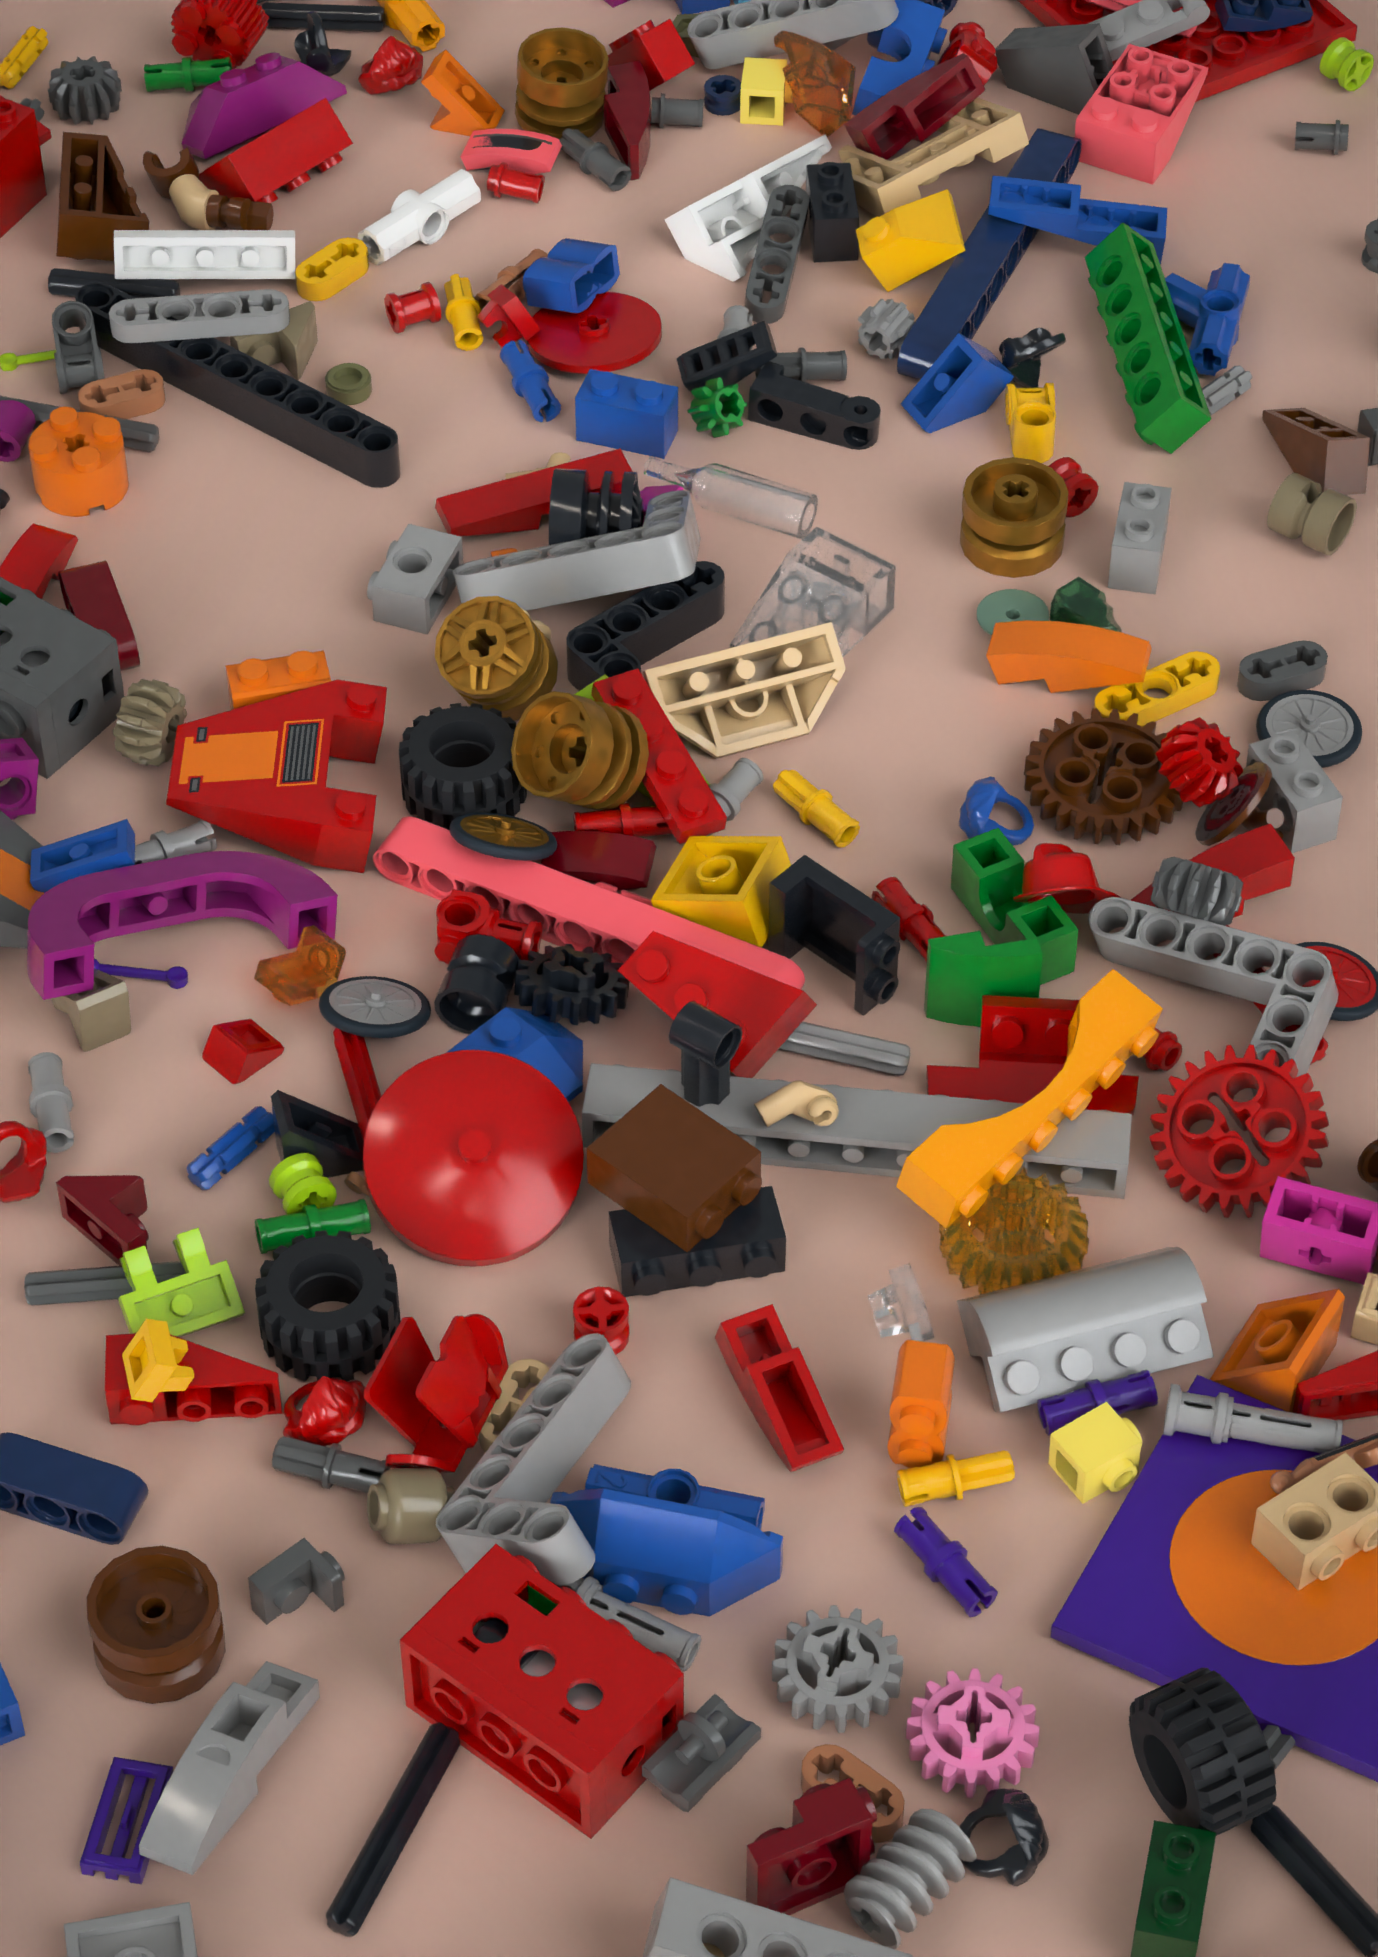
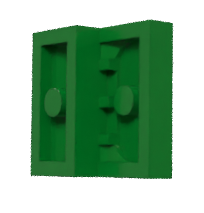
(965, 969)

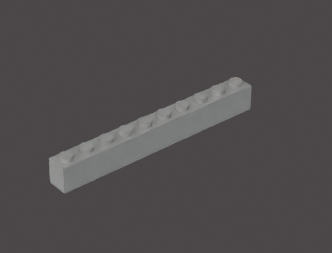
(872, 1128)

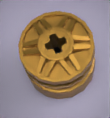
(561, 82)
(495, 655)
(579, 751)

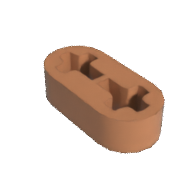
(124, 394)
(881, 1790)

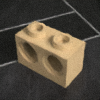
(1330, 1510)

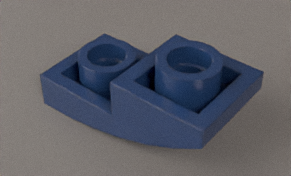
(1262, 14)

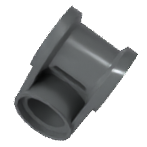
(77, 354)

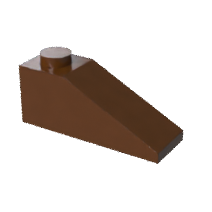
(1321, 448)

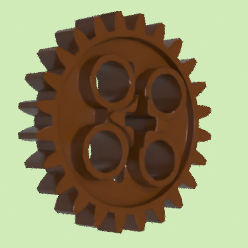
(1076, 759)

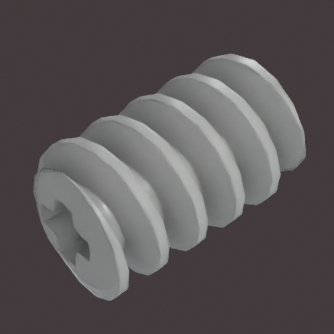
(907, 1875)

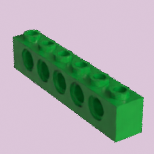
(1147, 339)

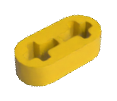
(332, 269)

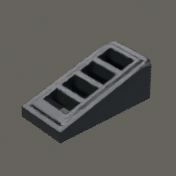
(728, 357)

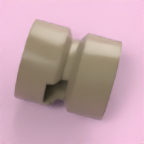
(1308, 512)

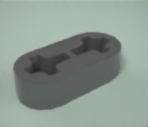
(1282, 670)

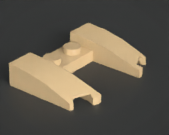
(976, 130)

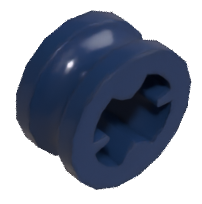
(722, 95)

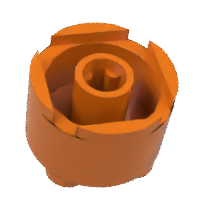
(78, 462)

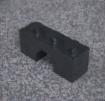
(744, 1246)

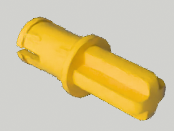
(462, 313)
(816, 808)
(953, 1477)

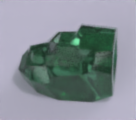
(1082, 604)

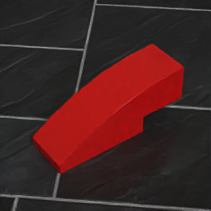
(1254, 856)
(778, 1388)

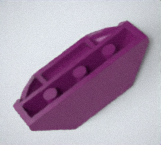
(253, 101)

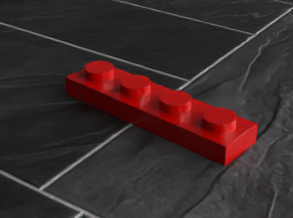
(670, 771)

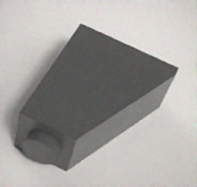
(1055, 63)

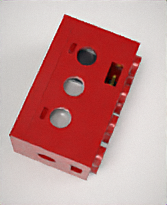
(542, 1688)

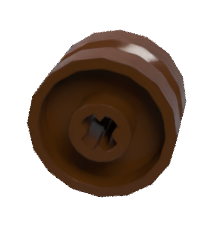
(156, 1624)

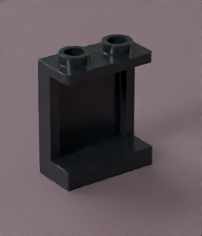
(837, 924)

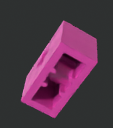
(1320, 1230)

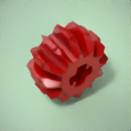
(1199, 762)

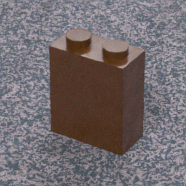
(674, 1168)

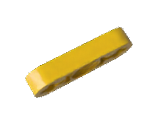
(1194, 671)

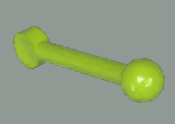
(10, 361)

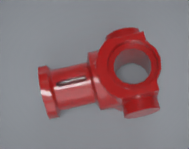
(970, 40)
(470, 914)

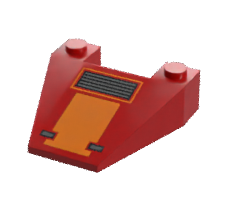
(268, 767)

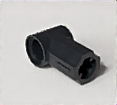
(706, 1051)

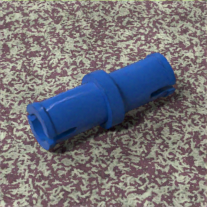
(530, 381)

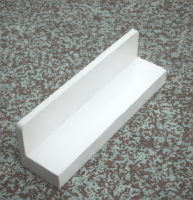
(204, 254)

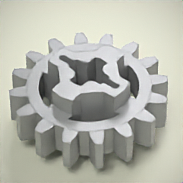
(843, 1663)

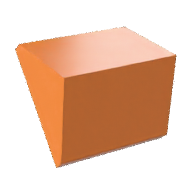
(1282, 1347)

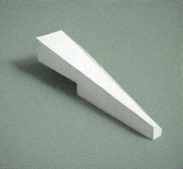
(726, 225)

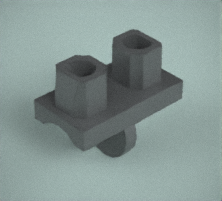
(700, 1753)

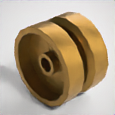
(1013, 517)

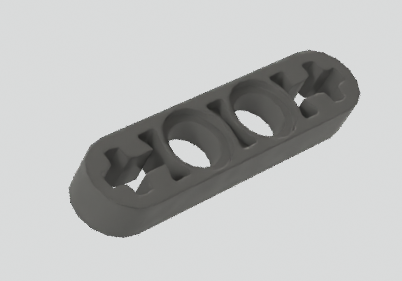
(775, 253)

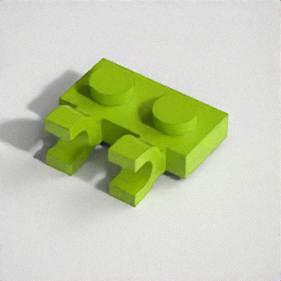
(186, 1302)

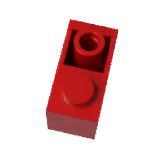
(657, 48)

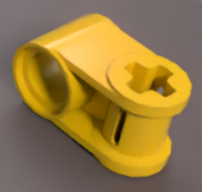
(1031, 421)

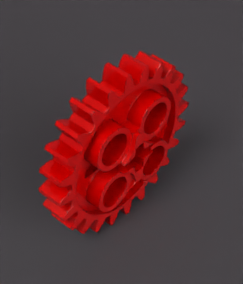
(1279, 1103)

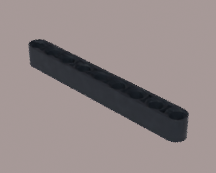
(257, 396)

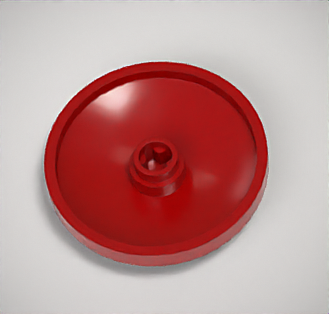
(473, 1158)

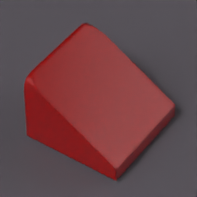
(240, 1049)

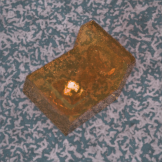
(305, 972)

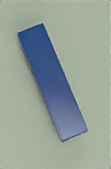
(1061, 211)

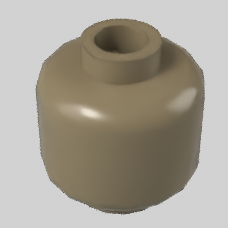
(407, 1505)

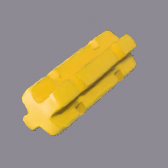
(22, 56)

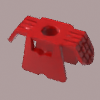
(426, 1394)

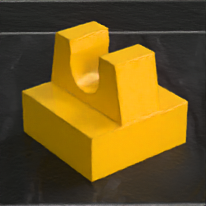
(153, 1361)

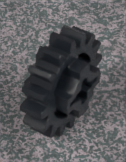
(571, 984)

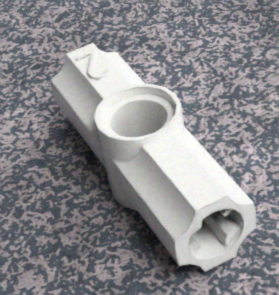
(420, 216)

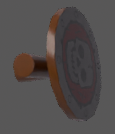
(1239, 808)

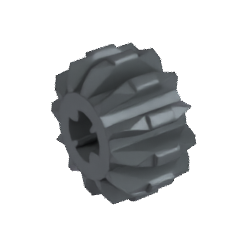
(84, 90)
(1197, 890)

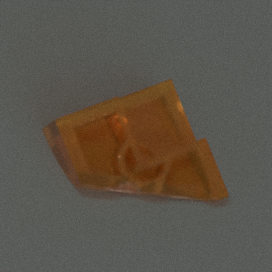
(819, 82)

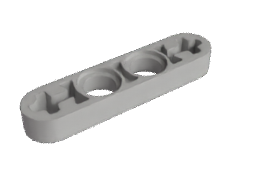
(252, 311)

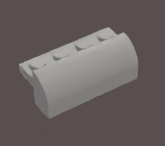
(1088, 1326)

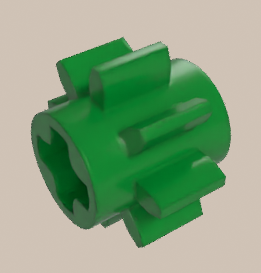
(717, 407)

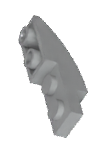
(222, 1765)

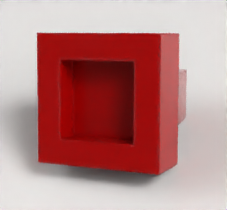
(515, 318)

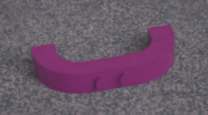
(164, 894)

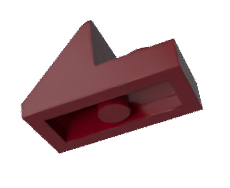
(106, 1211)

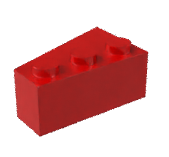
(763, 1007)

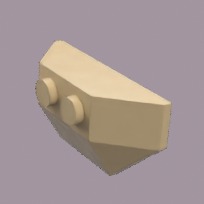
(750, 691)

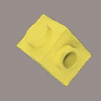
(764, 91)
(1096, 1453)

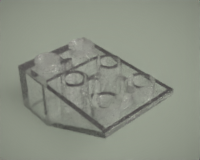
(822, 584)

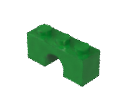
(986, 879)

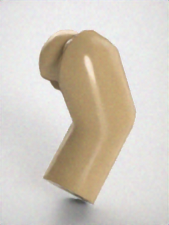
(801, 1100)

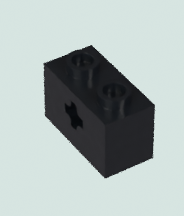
(832, 212)

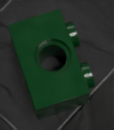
(1173, 1891)

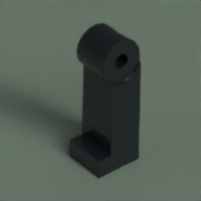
(812, 410)

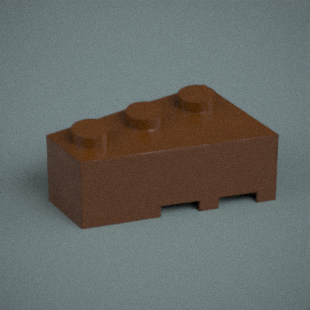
(93, 199)

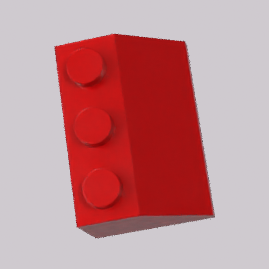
(281, 156)

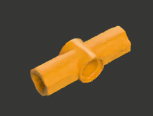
(415, 21)

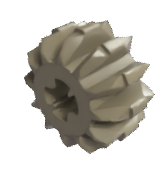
(149, 722)

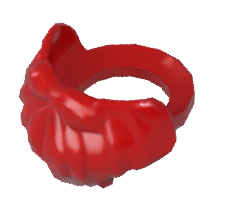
(391, 67)
(25, 1171)
(329, 1414)

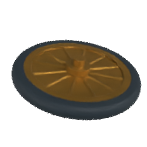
(503, 836)

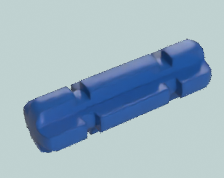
(231, 1148)

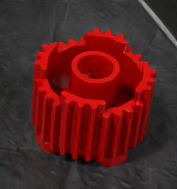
(218, 29)

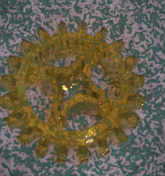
(1014, 1236)

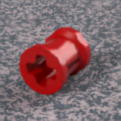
(412, 307)

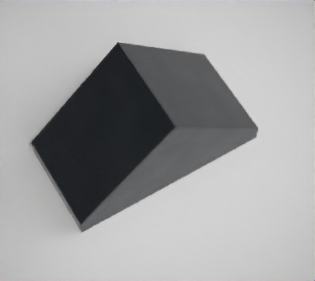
(315, 1131)

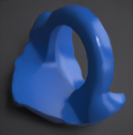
(978, 806)

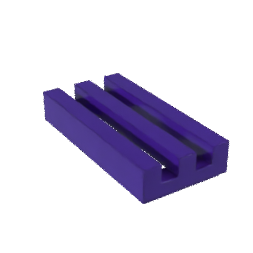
(116, 1863)

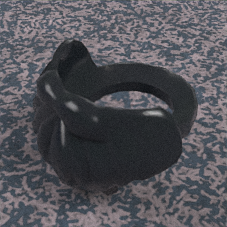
(314, 49)
(1023, 354)
(1022, 1859)

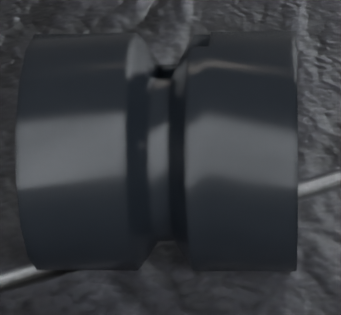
(476, 983)

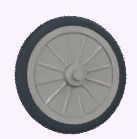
(1319, 719)
(374, 1007)

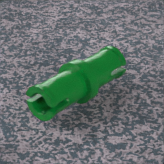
(185, 74)
(281, 1229)

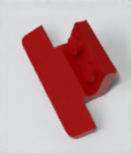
(1021, 1054)

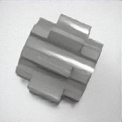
(885, 328)

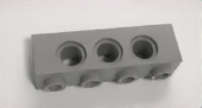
(695, 1915)

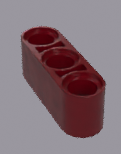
(94, 599)

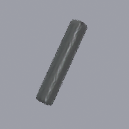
(88, 1283)

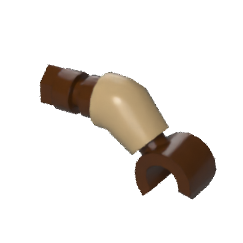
(201, 206)

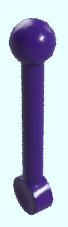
(176, 976)

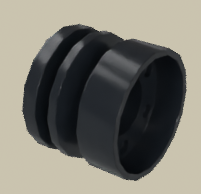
(583, 514)

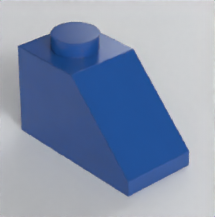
(957, 385)

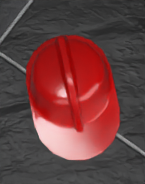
(1063, 875)

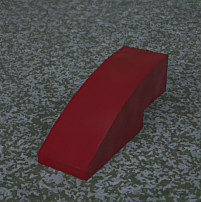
(915, 108)
(628, 115)

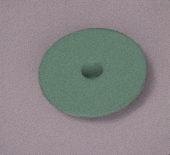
(1010, 606)

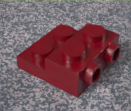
(817, 1853)

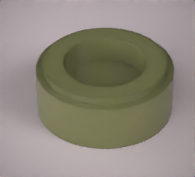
(348, 383)

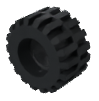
(459, 764)
(321, 1272)
(1202, 1752)

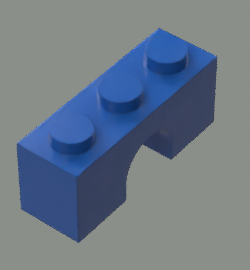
(909, 41)

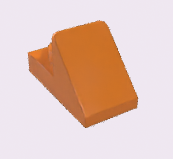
(464, 101)

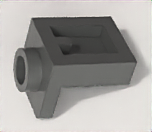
(291, 1577)

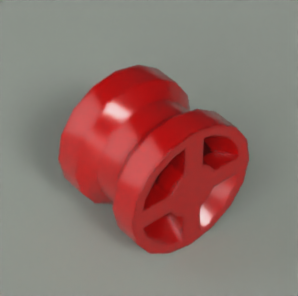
(1081, 486)
(607, 1309)

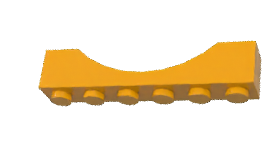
(962, 1161)

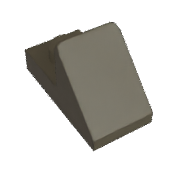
(290, 346)
(100, 1013)

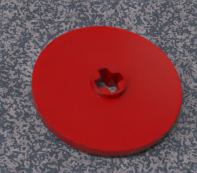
(604, 337)

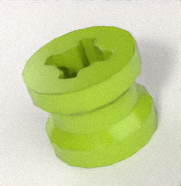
(1346, 64)
(301, 1183)

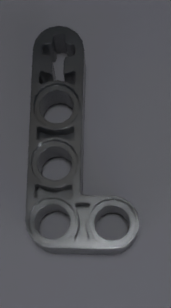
(645, 625)

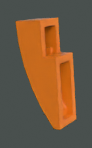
(1066, 655)

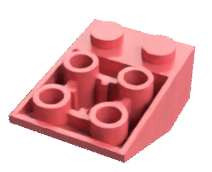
(1138, 113)

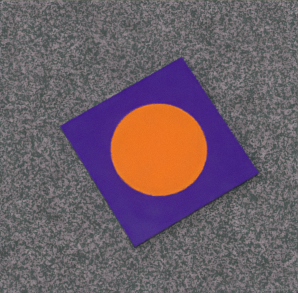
(1189, 1591)

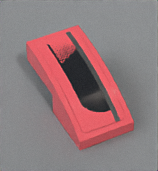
(520, 149)

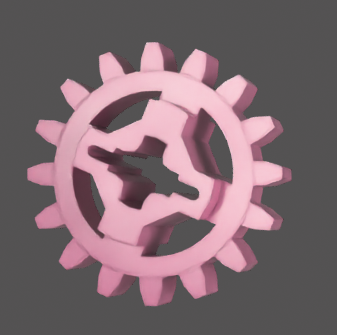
(942, 1734)

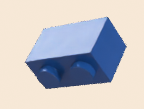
(626, 413)

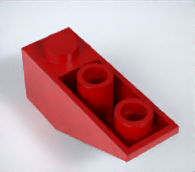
(219, 1388)

